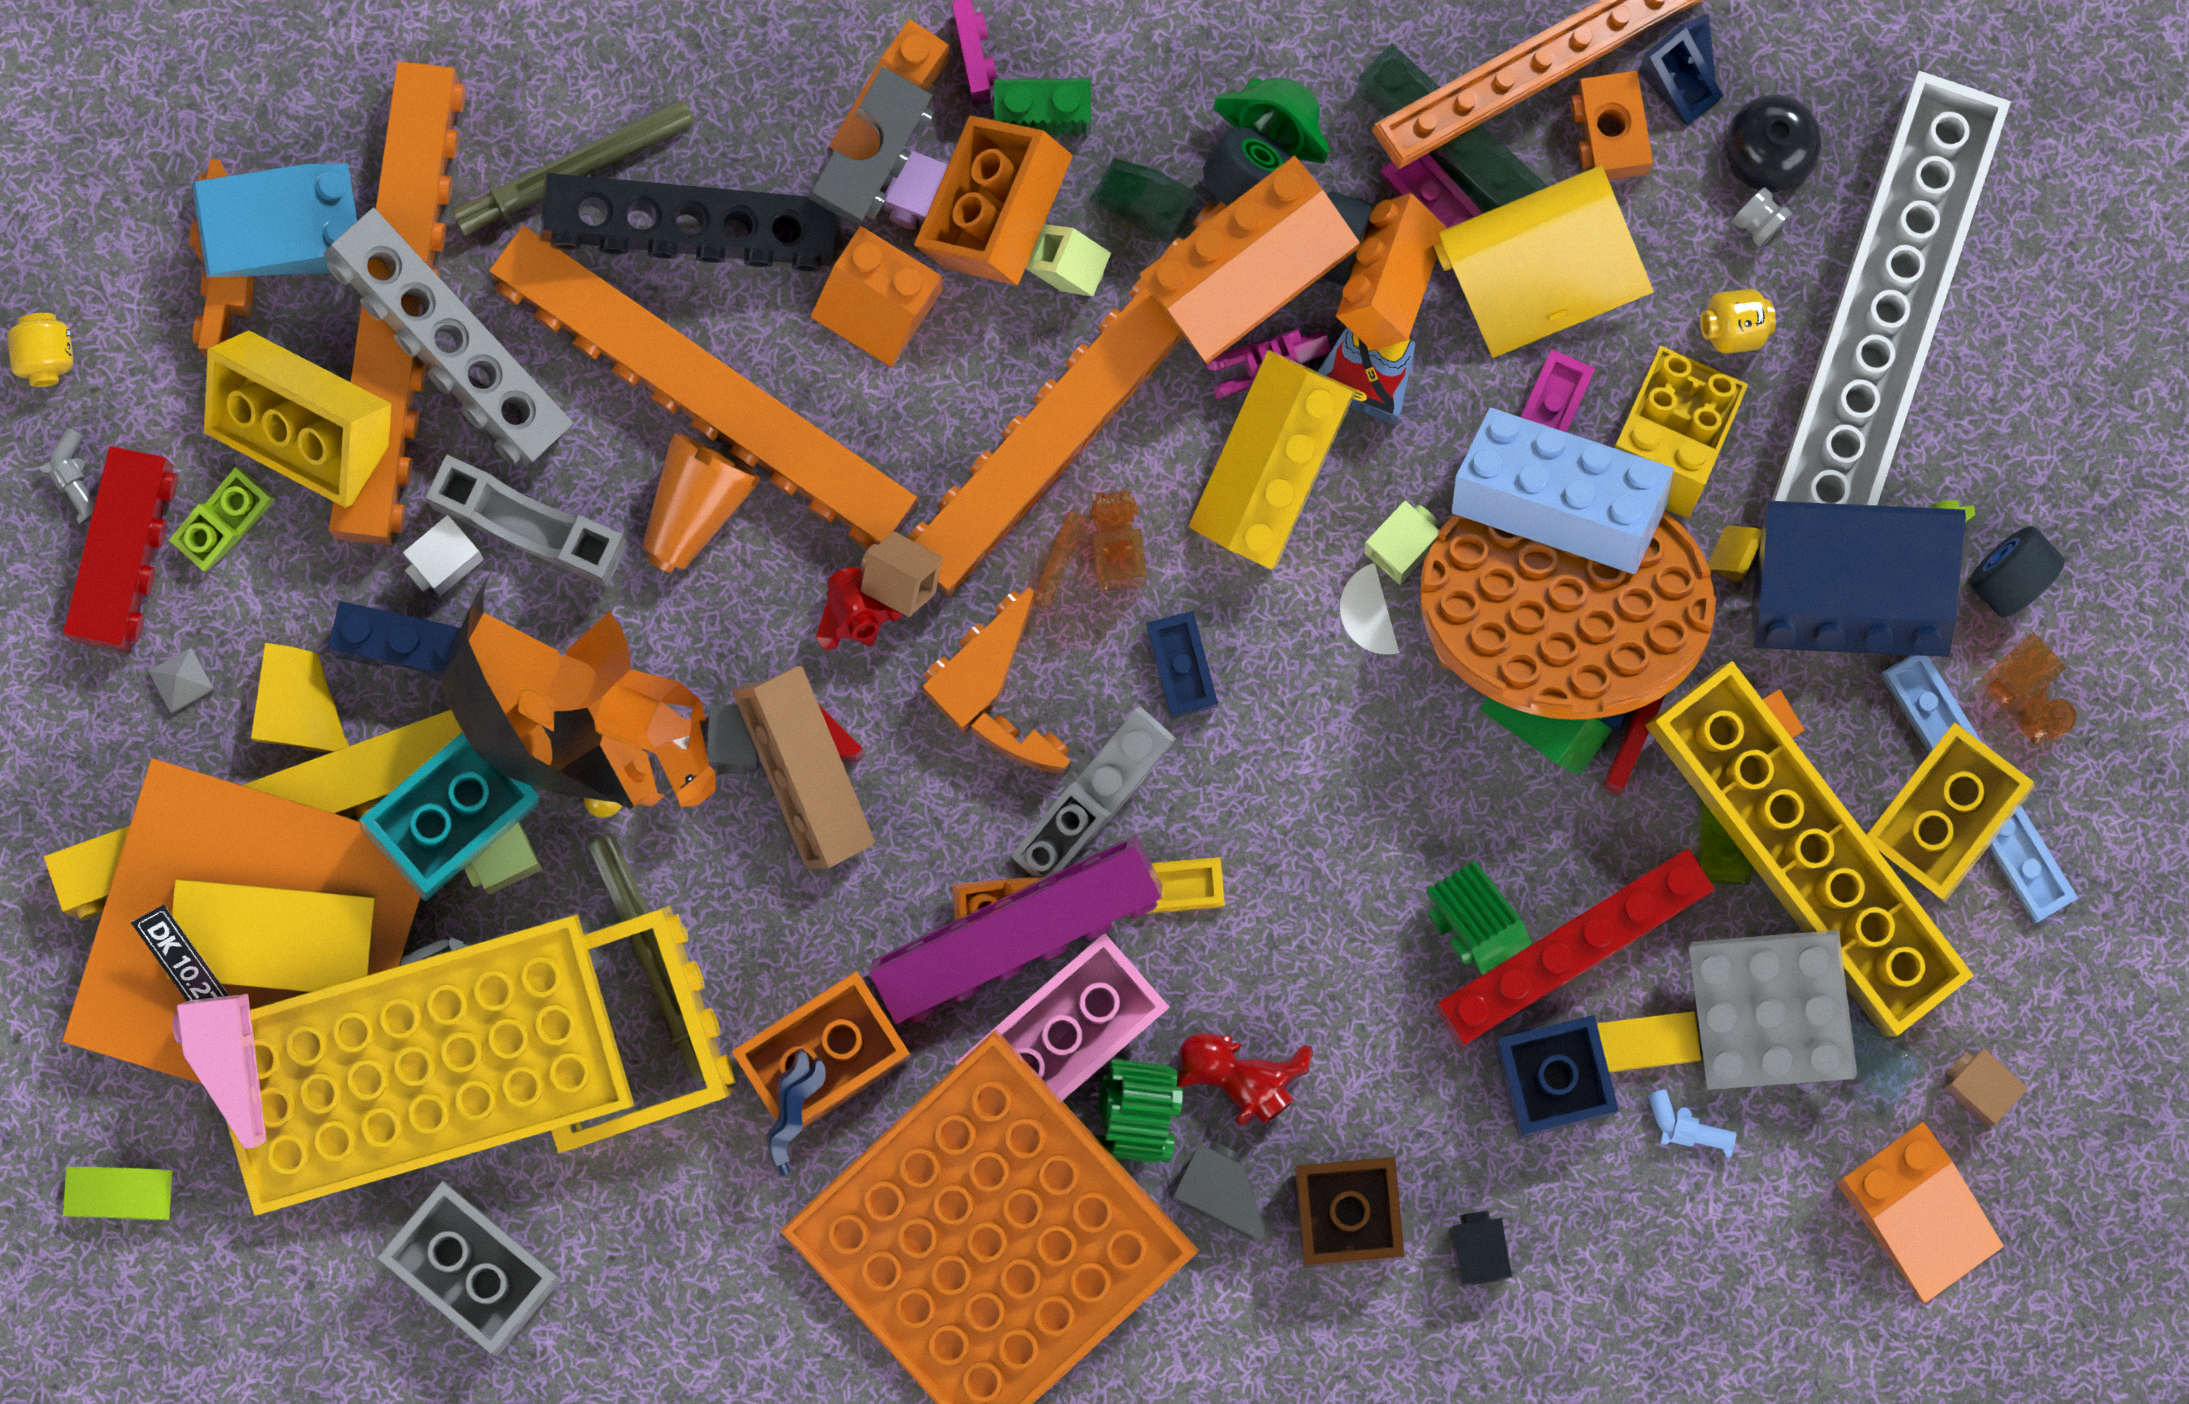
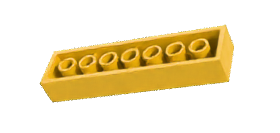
(1808, 847)

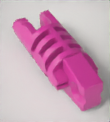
(1286, 344)

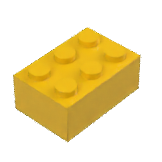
(1950, 811)

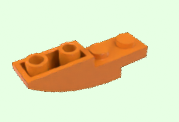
(222, 294)

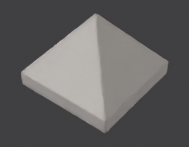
(181, 680)

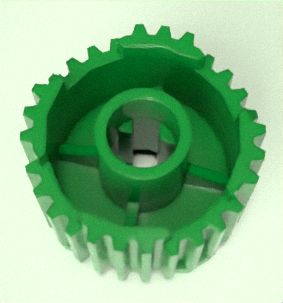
(1138, 1110)

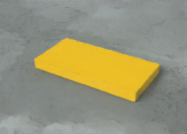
(276, 934)

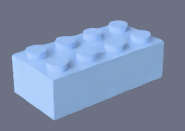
(1562, 490)

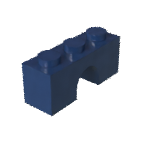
(391, 639)

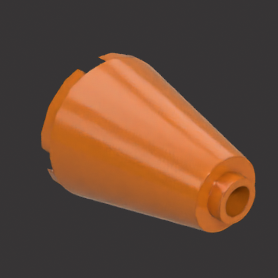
(693, 501)

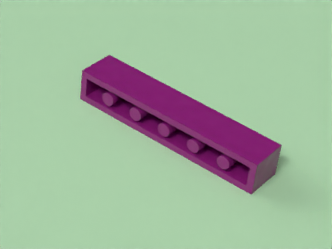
(1017, 930)

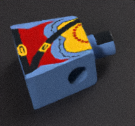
(1376, 375)

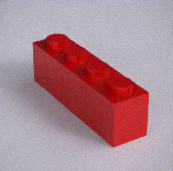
(120, 549)

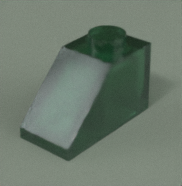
(1146, 199)

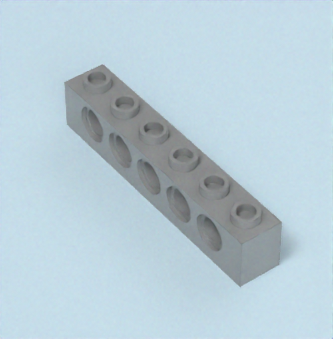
(443, 311)

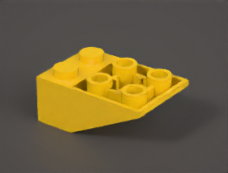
(1682, 422)

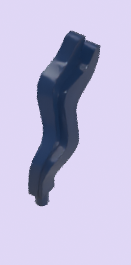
(792, 1090)

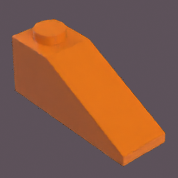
(912, 55)

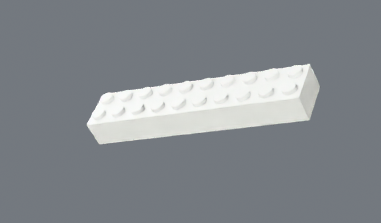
(1893, 294)

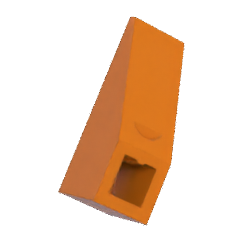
(978, 672)

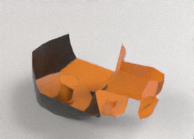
(575, 717)

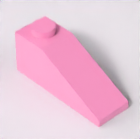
(222, 1053)

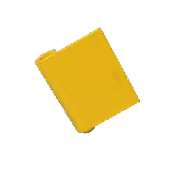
(1545, 261)

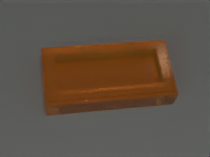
(1059, 561)

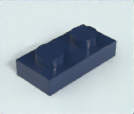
(1182, 664)

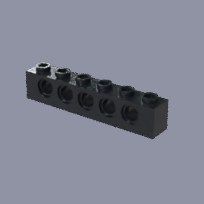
(709, 206)

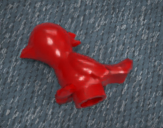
(1251, 1084)

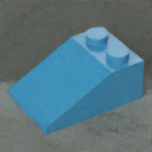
(273, 219)

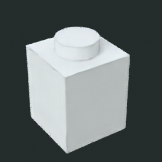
(441, 557)

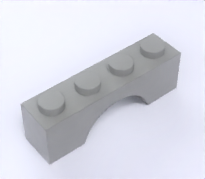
(525, 523)

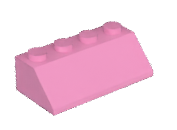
(1081, 1017)

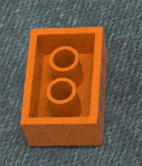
(993, 200)
(841, 1029)

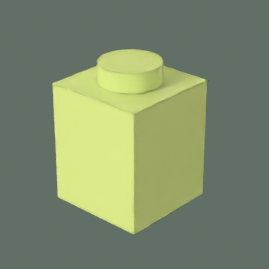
(1068, 260)
(1403, 541)
(504, 862)

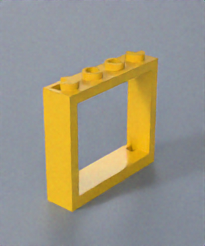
(700, 1023)

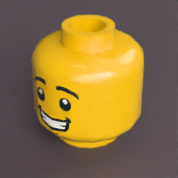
(1738, 321)
(40, 349)

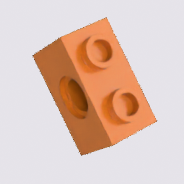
(1617, 99)

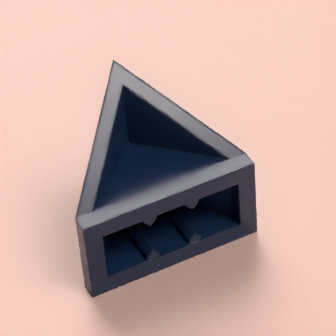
(1684, 69)

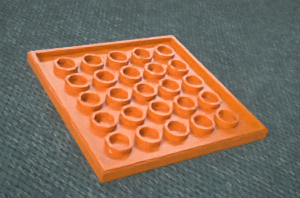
(989, 1235)

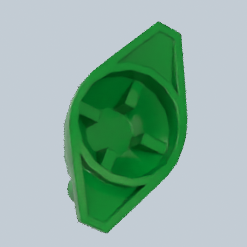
(1281, 111)

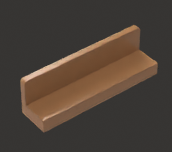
(804, 768)

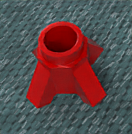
(851, 612)

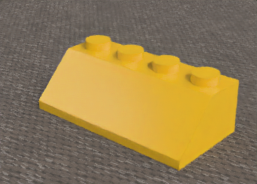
(294, 416)
(1271, 459)

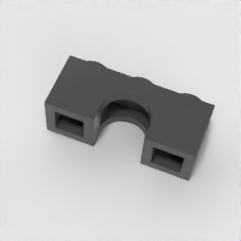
(895, 111)

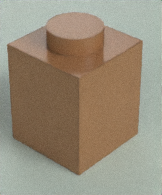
(900, 573)
(1984, 1086)

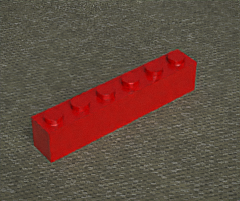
(1574, 948)

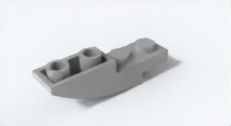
(1094, 796)

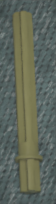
(583, 162)
(631, 904)

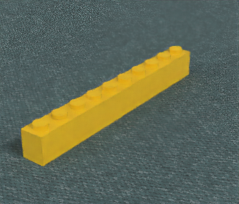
(338, 782)

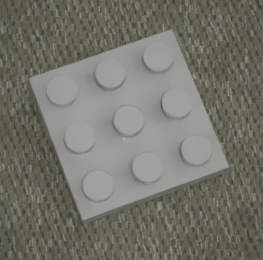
(1773, 1010)

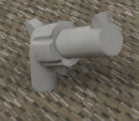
(68, 475)

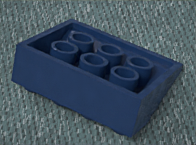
(1858, 578)

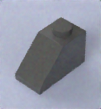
(1221, 1191)

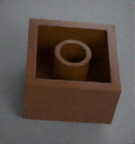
(1349, 1212)

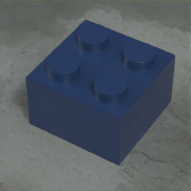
(1556, 1077)

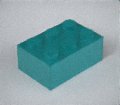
(446, 816)

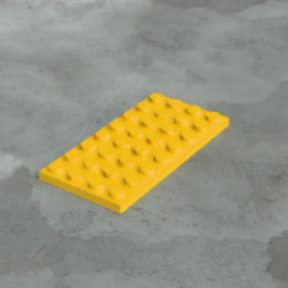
(430, 1064)

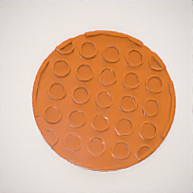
(1564, 629)

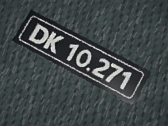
(177, 955)

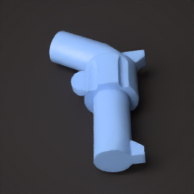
(1685, 1128)

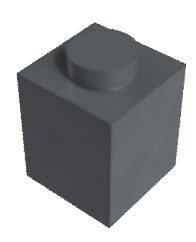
(730, 742)

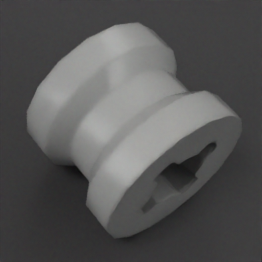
(1762, 217)

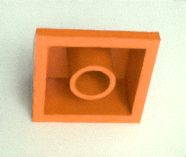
(876, 296)

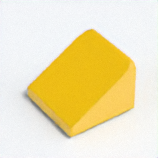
(1735, 551)

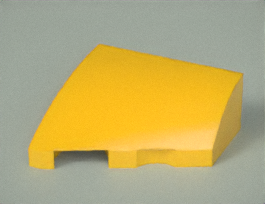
(296, 702)

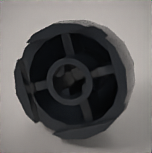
(1773, 143)

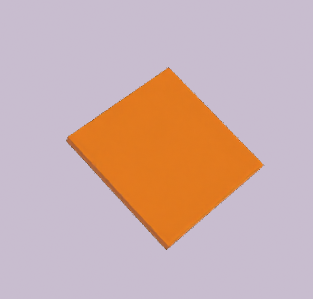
(226, 834)

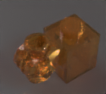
(1117, 547)
(2022, 683)

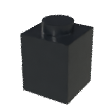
(1480, 1249)

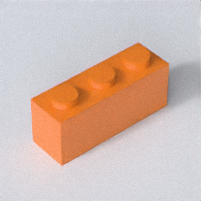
(1391, 272)

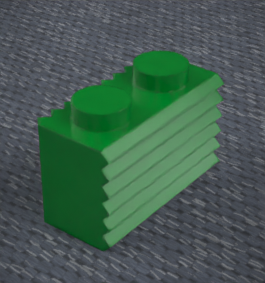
(1045, 104)
(1477, 918)

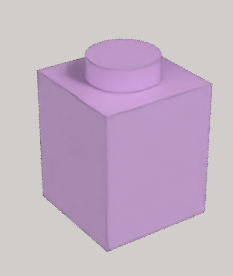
(913, 190)

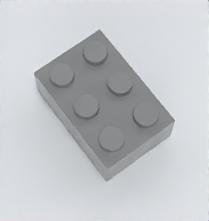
(469, 1269)

